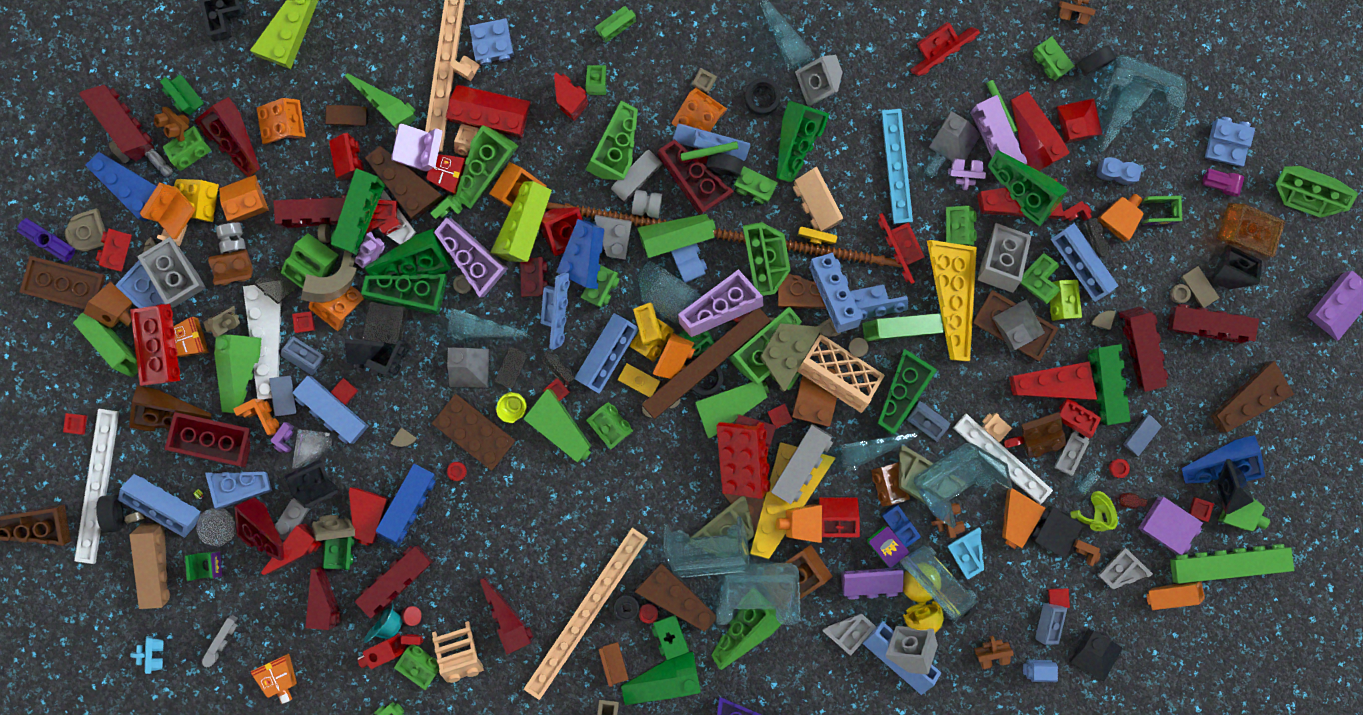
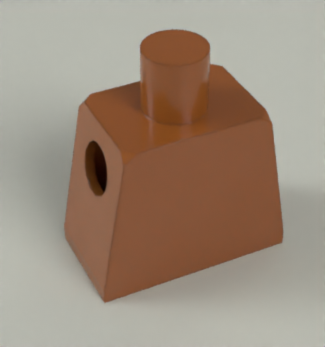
(109, 306)

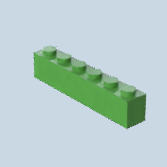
(1232, 564)

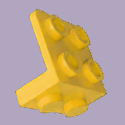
(201, 196)

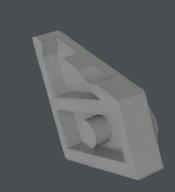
(615, 235)
(1123, 569)
(850, 632)

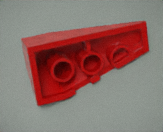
(1036, 134)

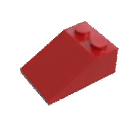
(296, 546)

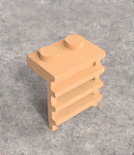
(461, 663)

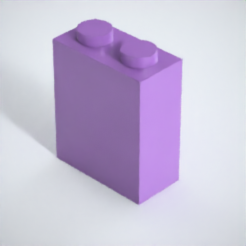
(1170, 526)

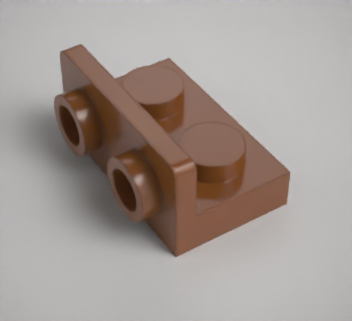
(231, 267)
(887, 485)

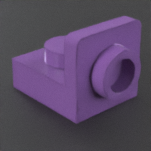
(282, 434)

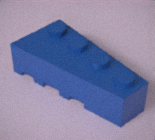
(122, 182)
(405, 506)

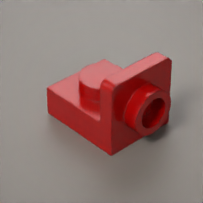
(1071, 213)

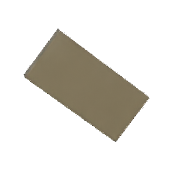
(1200, 287)

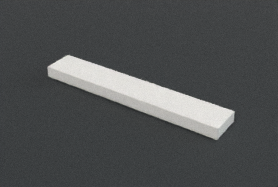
(1018, 471)

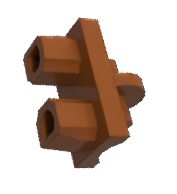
(1084, 12)
(173, 124)
(951, 532)
(993, 650)

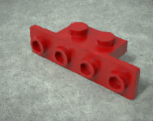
(940, 45)
(905, 245)

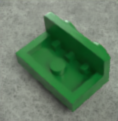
(183, 94)
(337, 553)

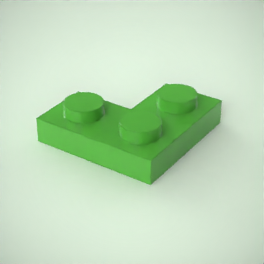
(1037, 281)

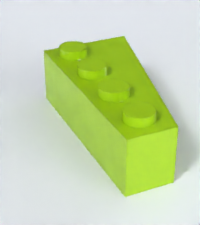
(285, 33)
(522, 223)

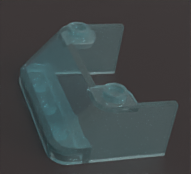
(1126, 68)
(956, 473)
(707, 554)

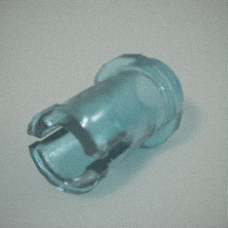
(932, 169)
(1088, 482)

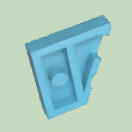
(968, 553)

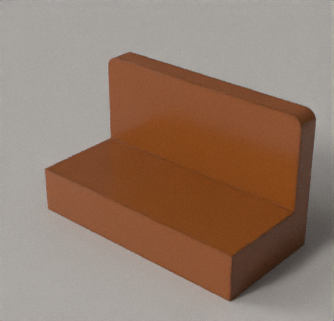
(613, 663)

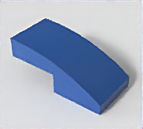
(900, 525)

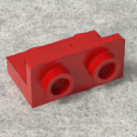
(114, 249)
(1079, 418)

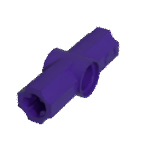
(54, 246)

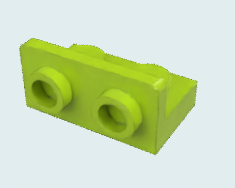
(1066, 302)

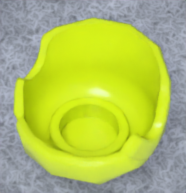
(511, 407)

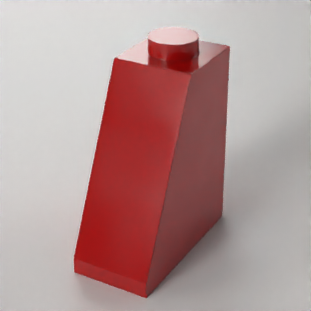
(366, 513)

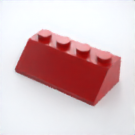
(485, 108)

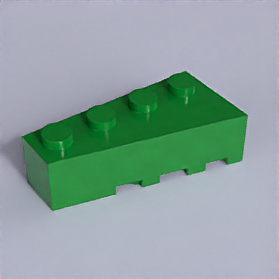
(357, 211)
(414, 292)
(1109, 384)
(907, 387)

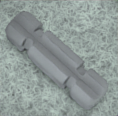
(159, 163)

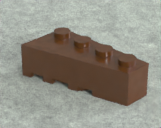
(407, 187)
(1257, 395)
(36, 525)
(673, 595)

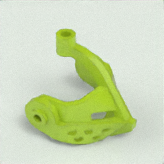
(1102, 505)

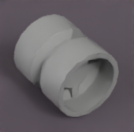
(644, 203)
(226, 233)

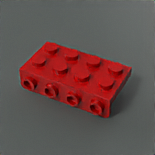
(155, 344)
(743, 459)

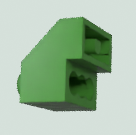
(310, 258)

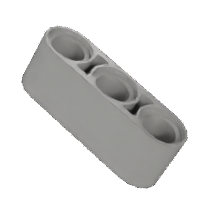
(636, 175)

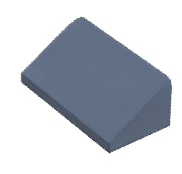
(302, 355)
(282, 395)
(928, 421)
(1142, 435)
(1051, 624)

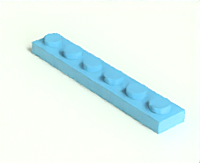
(897, 166)

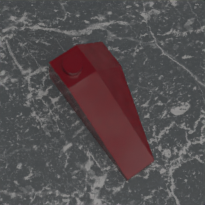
(225, 126)
(257, 528)
(512, 628)

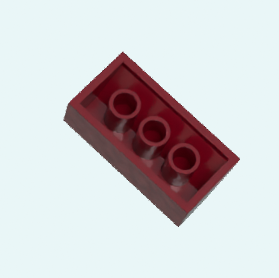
(117, 121)
(209, 439)

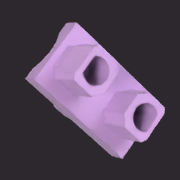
(975, 171)
(369, 250)

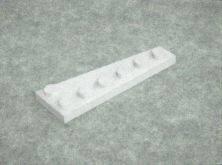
(264, 323)

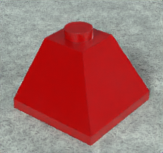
(1079, 120)
(558, 227)

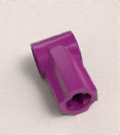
(1229, 183)

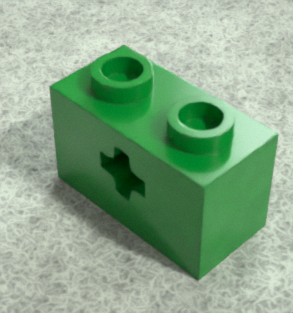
(671, 625)

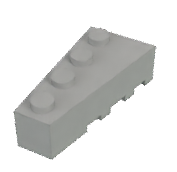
(801, 464)

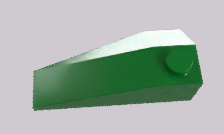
(799, 131)
(1029, 187)
(415, 256)
(667, 680)

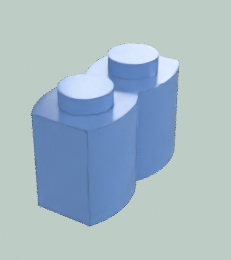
(1114, 169)
(689, 263)
(1041, 670)

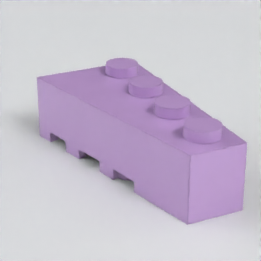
(996, 129)
(473, 259)
(721, 304)

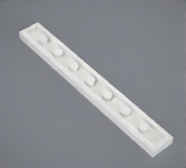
(96, 484)

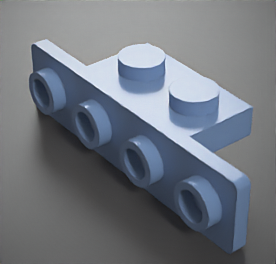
(703, 139)
(875, 302)
(554, 309)

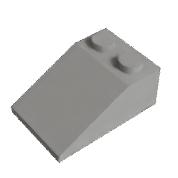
(1004, 258)
(171, 272)

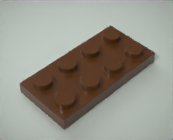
(60, 282)
(996, 304)
(474, 432)

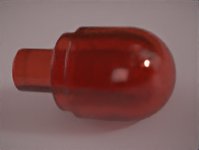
(1131, 500)

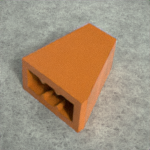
(1019, 518)
(1176, 595)

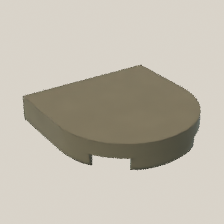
(85, 231)
(332, 527)

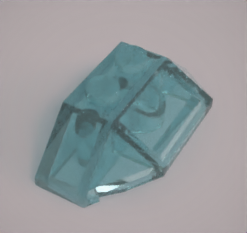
(665, 291)

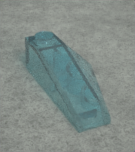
(789, 42)
(1125, 102)
(472, 327)
(862, 452)

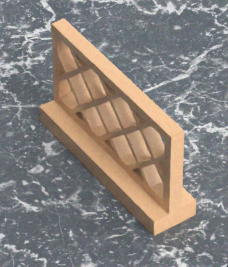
(834, 382)

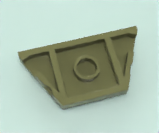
(787, 351)
(909, 467)
(728, 518)

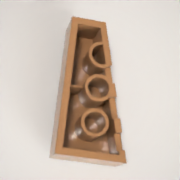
(150, 565)

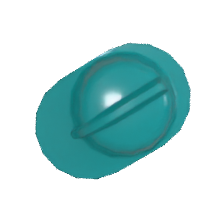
(386, 626)

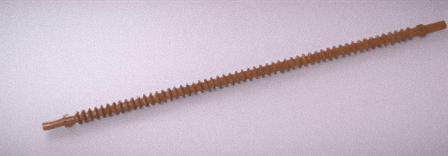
(880, 260)

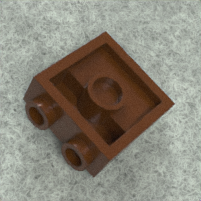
(1043, 435)

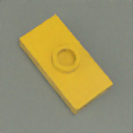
(817, 237)
(647, 323)
(638, 380)

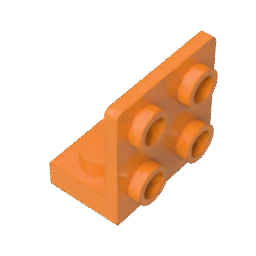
(699, 111)
(280, 120)
(168, 208)
(336, 310)
(262, 409)

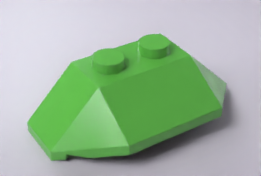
(1314, 192)
(766, 256)

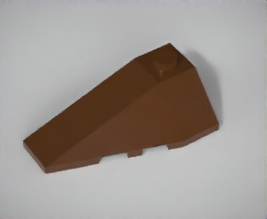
(155, 409)

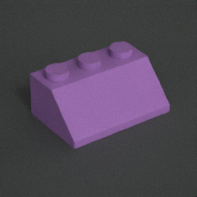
(1339, 305)
(872, 582)

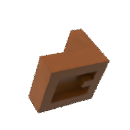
(1085, 548)

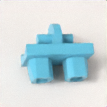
(151, 664)

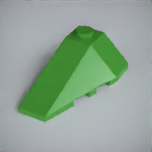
(390, 107)
(616, 146)
(485, 160)
(748, 358)
(234, 367)
(745, 632)

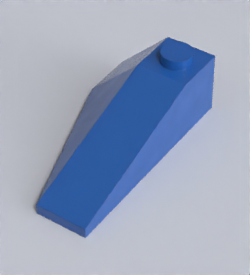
(1244, 454)

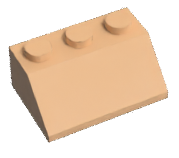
(817, 200)

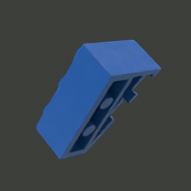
(583, 254)

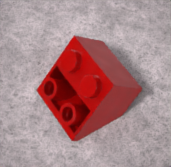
(570, 99)
(345, 156)
(840, 517)

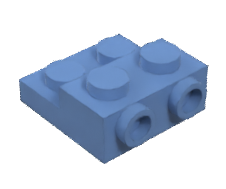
(491, 42)
(1229, 141)

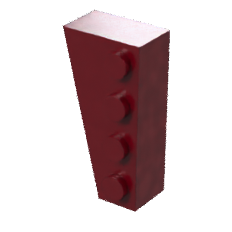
(308, 211)
(394, 581)

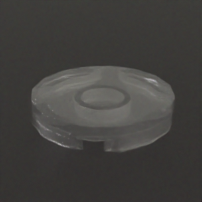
(216, 527)

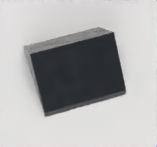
(1233, 488)

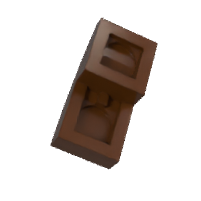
(345, 115)

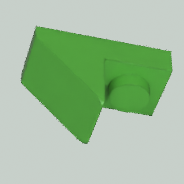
(596, 80)

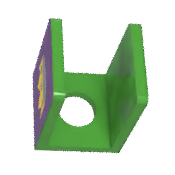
(1176, 203)

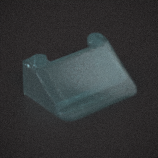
(939, 582)
(761, 588)

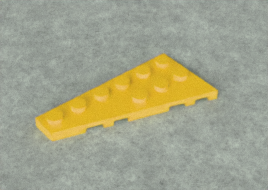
(954, 281)
(767, 535)

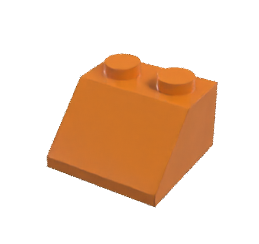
(509, 183)
(242, 200)
(674, 357)

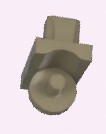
(222, 321)

